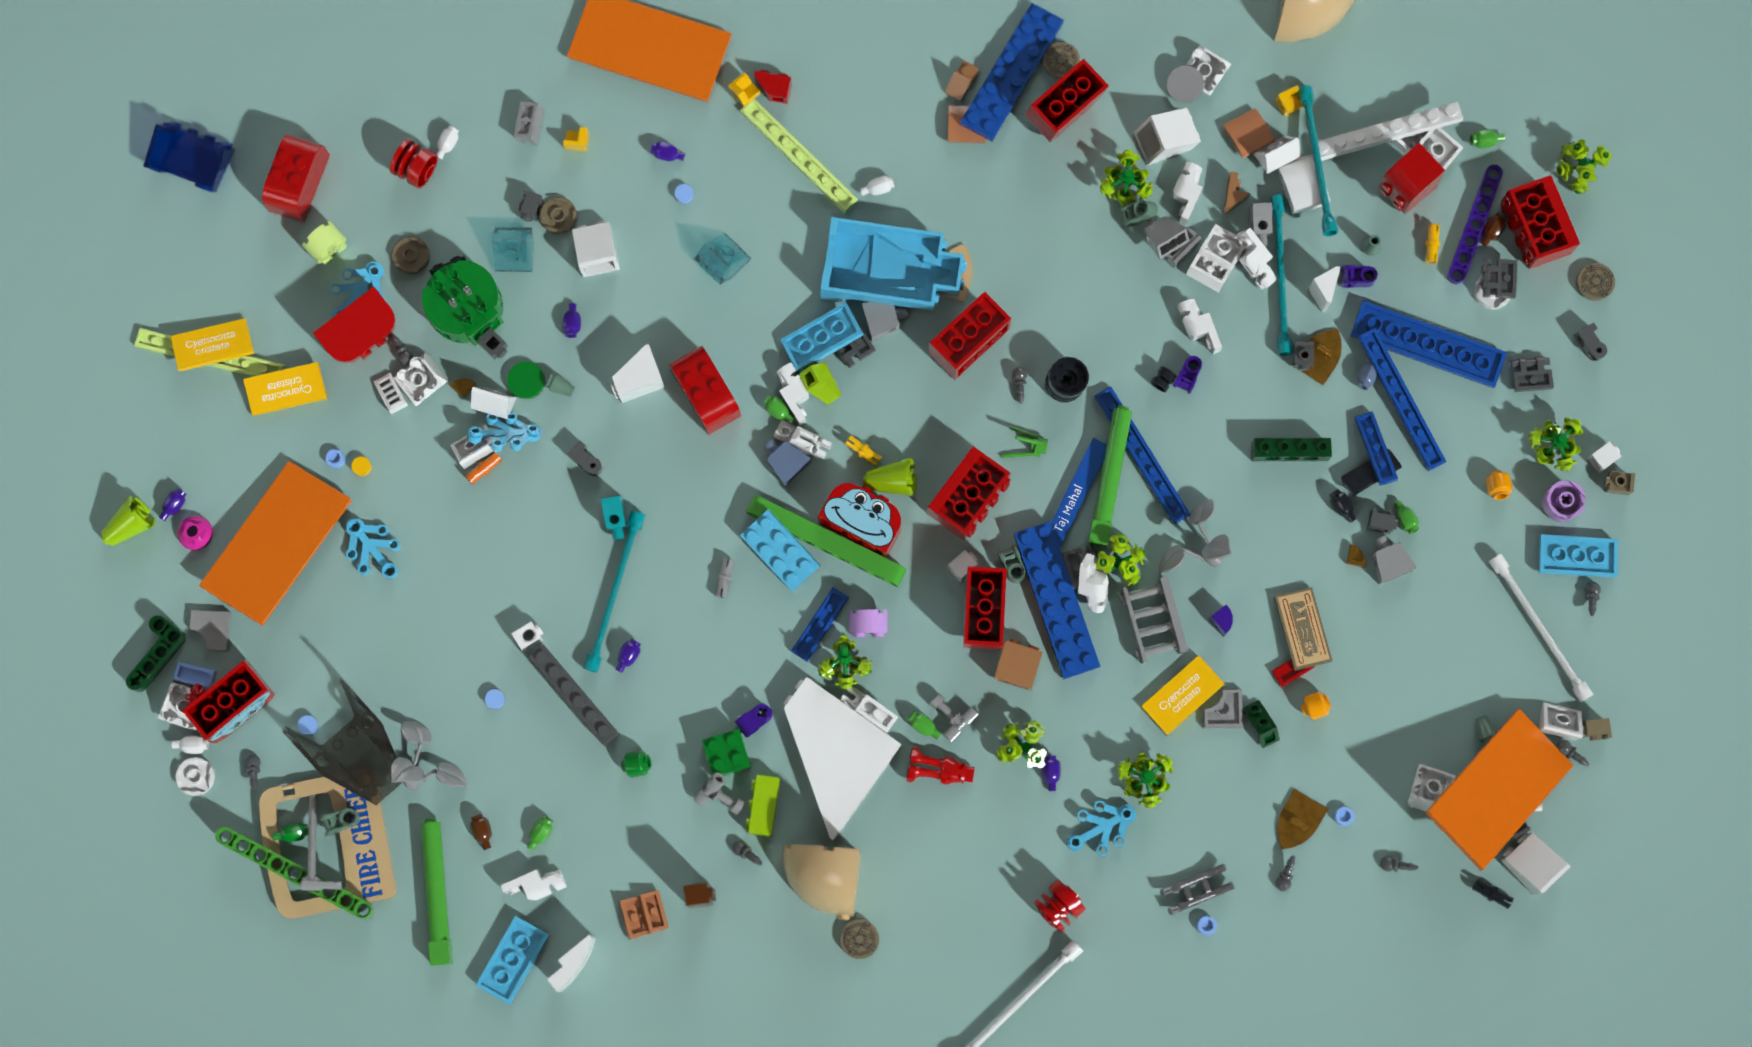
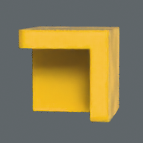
(743, 89)
(1289, 101)
(576, 139)

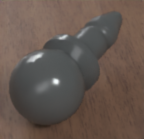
(402, 351)
(1019, 375)
(1592, 590)
(1566, 749)
(252, 764)
(740, 849)
(1389, 864)
(1283, 882)

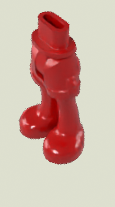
(950, 769)

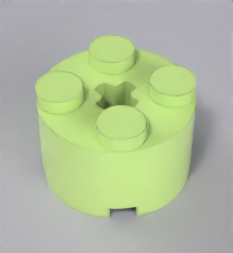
(325, 242)

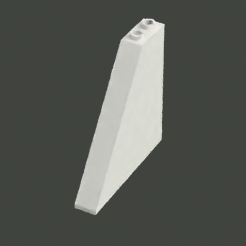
(838, 750)

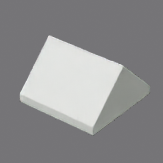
(1278, 153)
(1323, 288)
(492, 401)
(471, 454)
(1561, 721)

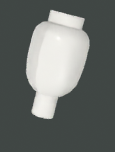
(447, 141)
(878, 186)
(191, 744)

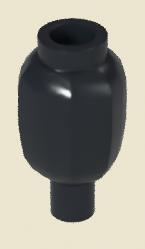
(1342, 505)

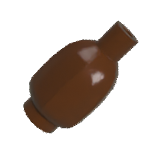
(1493, 228)
(481, 830)

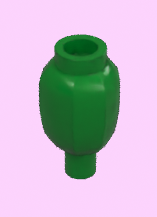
(291, 832)

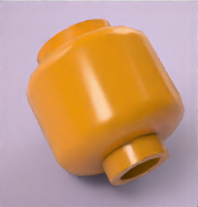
(1499, 485)
(1316, 705)

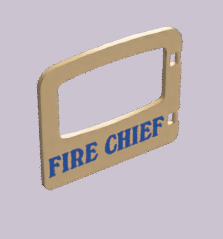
(363, 847)

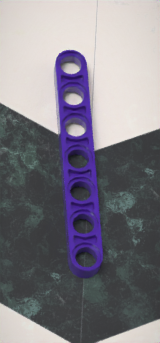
(1468, 231)

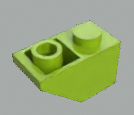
(820, 383)

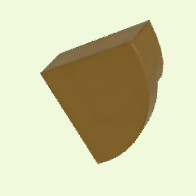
(463, 386)
(1355, 557)

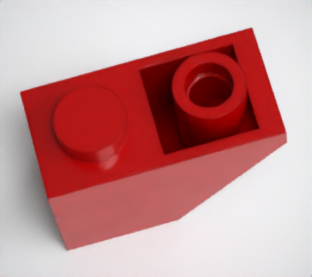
(774, 86)

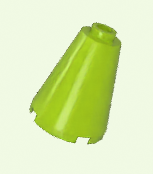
(893, 478)
(127, 522)

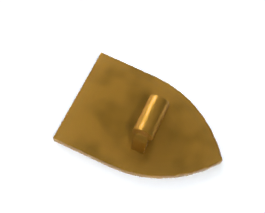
(1326, 355)
(1299, 820)

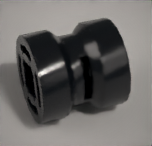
(1163, 379)

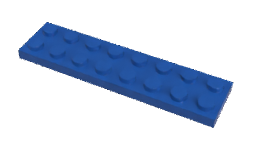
(1011, 72)
(1431, 344)
(1056, 600)

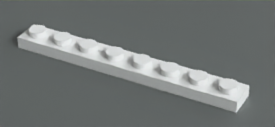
(1390, 131)

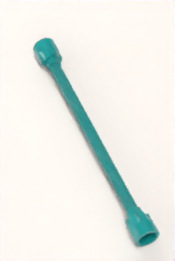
(1329, 224)
(1284, 343)
(593, 660)

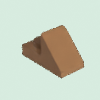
(962, 81)
(1233, 197)

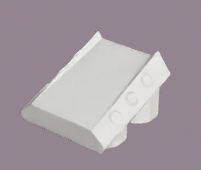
(1211, 67)
(420, 378)
(173, 705)
(1428, 786)

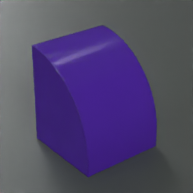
(1222, 620)

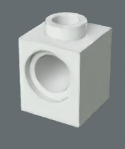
(1604, 456)
(960, 564)
(520, 633)

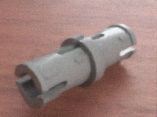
(724, 578)

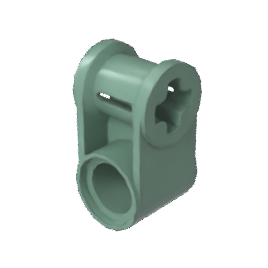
(1135, 212)
(1011, 560)
(336, 821)

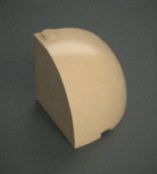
(1309, 18)
(824, 877)

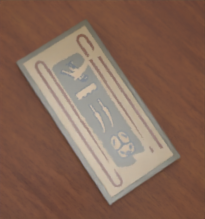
(1303, 629)

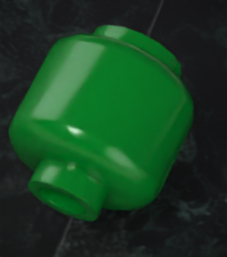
(636, 764)

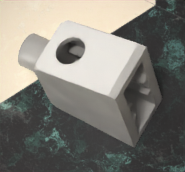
(1261, 214)
(1165, 235)
(882, 318)
(1391, 561)

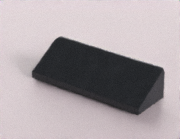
(1364, 476)

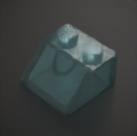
(513, 249)
(722, 258)

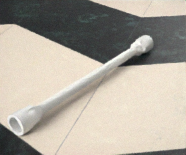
(1580, 689)
(1069, 952)

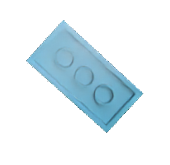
(822, 337)
(780, 550)
(1578, 556)
(512, 960)

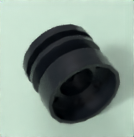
(1067, 369)

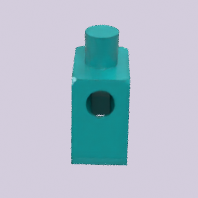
(614, 506)

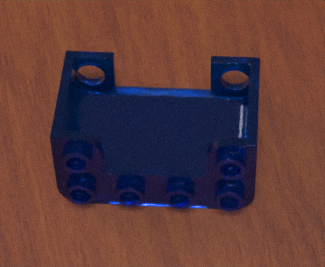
(188, 155)

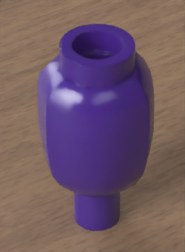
(666, 152)
(571, 322)
(172, 503)
(628, 654)
(1051, 771)

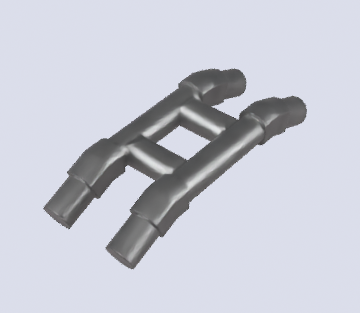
(1190, 899)

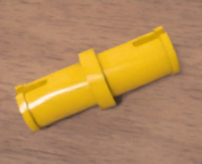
(1432, 244)
(863, 450)

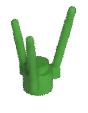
(1038, 444)

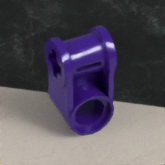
(1353, 276)
(1187, 378)
(751, 722)

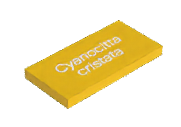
(212, 344)
(285, 388)
(1182, 695)

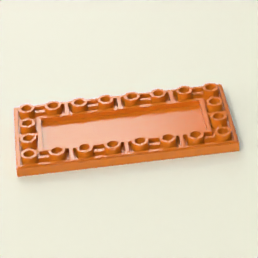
(650, 46)
(275, 543)
(1499, 789)

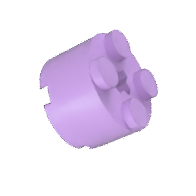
(1553, 498)
(868, 622)

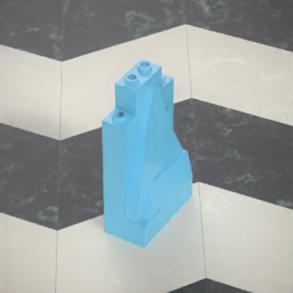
(889, 265)

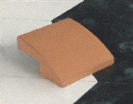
(958, 133)
(1249, 133)
(643, 914)

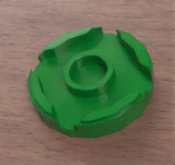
(525, 380)

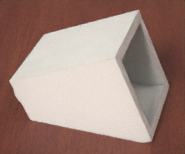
(1166, 135)
(595, 249)
(637, 376)
(1534, 863)

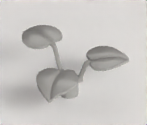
(1213, 553)
(411, 775)

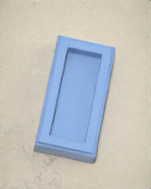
(193, 674)

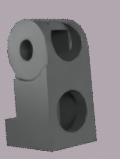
(1590, 343)
(589, 464)

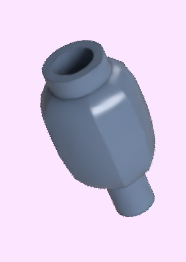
(1366, 376)

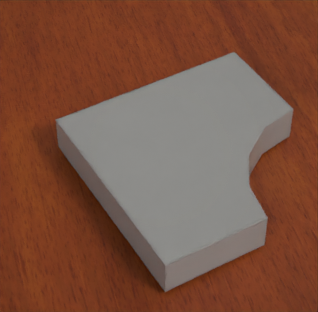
(213, 627)
(1226, 712)

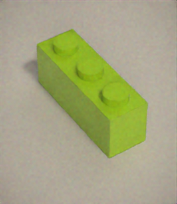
(763, 805)

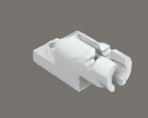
(1187, 190)
(1255, 258)
(1199, 325)
(794, 392)
(802, 439)
(1093, 585)
(870, 709)
(535, 885)

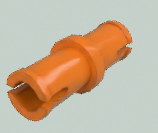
(483, 468)

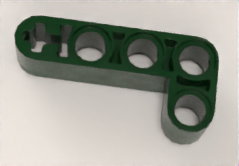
(152, 655)

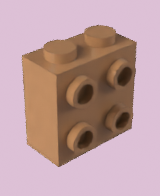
(1018, 664)

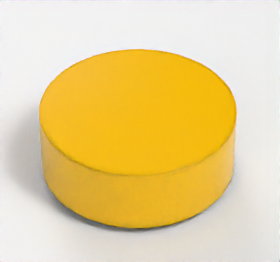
(361, 466)

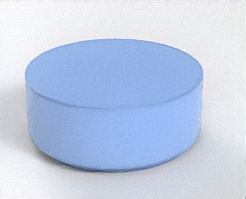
(684, 193)
(335, 458)
(494, 699)
(307, 725)
(1344, 816)
(1206, 925)

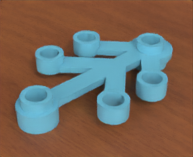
(361, 287)
(527, 432)
(369, 546)
(1104, 825)

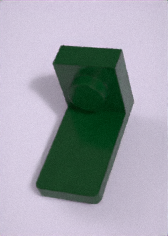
(1262, 723)

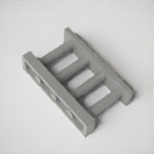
(1173, 625)

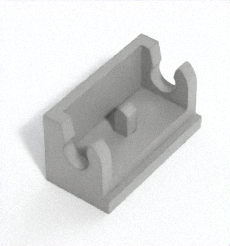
(529, 122)
(1178, 255)

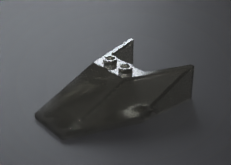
(356, 756)

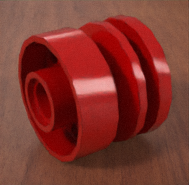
(413, 163)
(1061, 904)

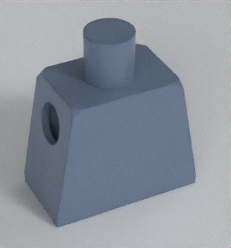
(786, 461)

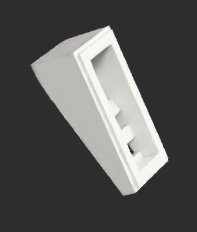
(397, 405)

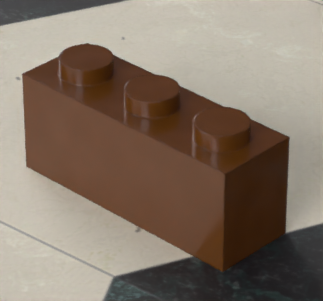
(699, 895)

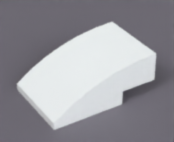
(1436, 142)
(1301, 184)
(1216, 258)
(572, 964)

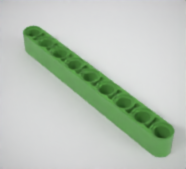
(831, 542)
(284, 871)

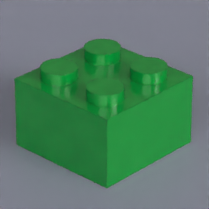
(726, 753)

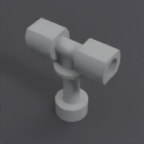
(957, 721)
(713, 791)

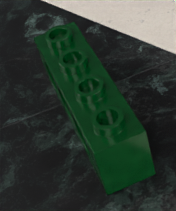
(1291, 449)

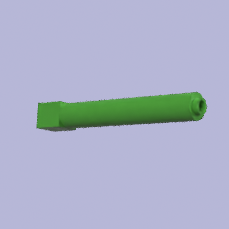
(1110, 476)
(440, 944)

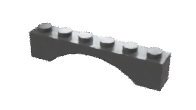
(574, 695)

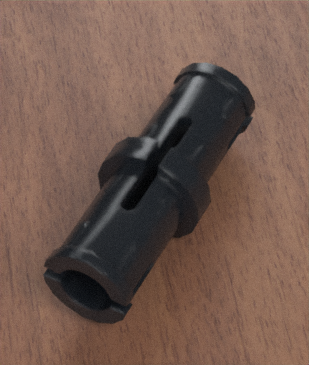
(1492, 893)

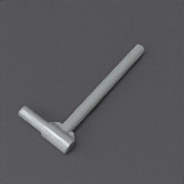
(310, 882)

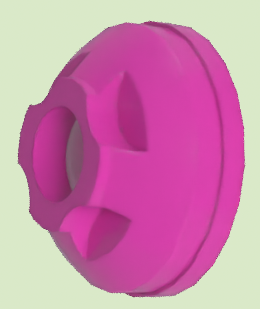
(203, 536)

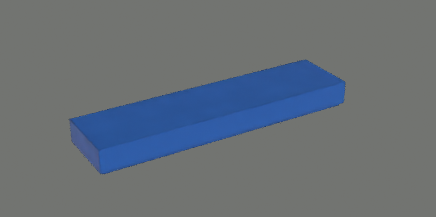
(1376, 448)
(820, 624)

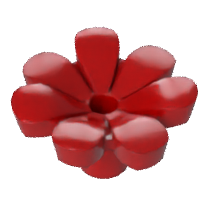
(195, 692)

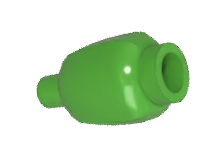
(1485, 138)
(778, 408)
(1406, 518)
(923, 724)
(540, 832)

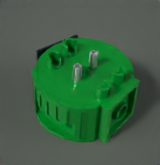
(462, 300)

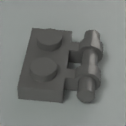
(1505, 278)
(860, 347)
(1532, 380)
(1073, 561)

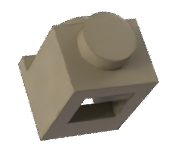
(1612, 485)
(1596, 729)

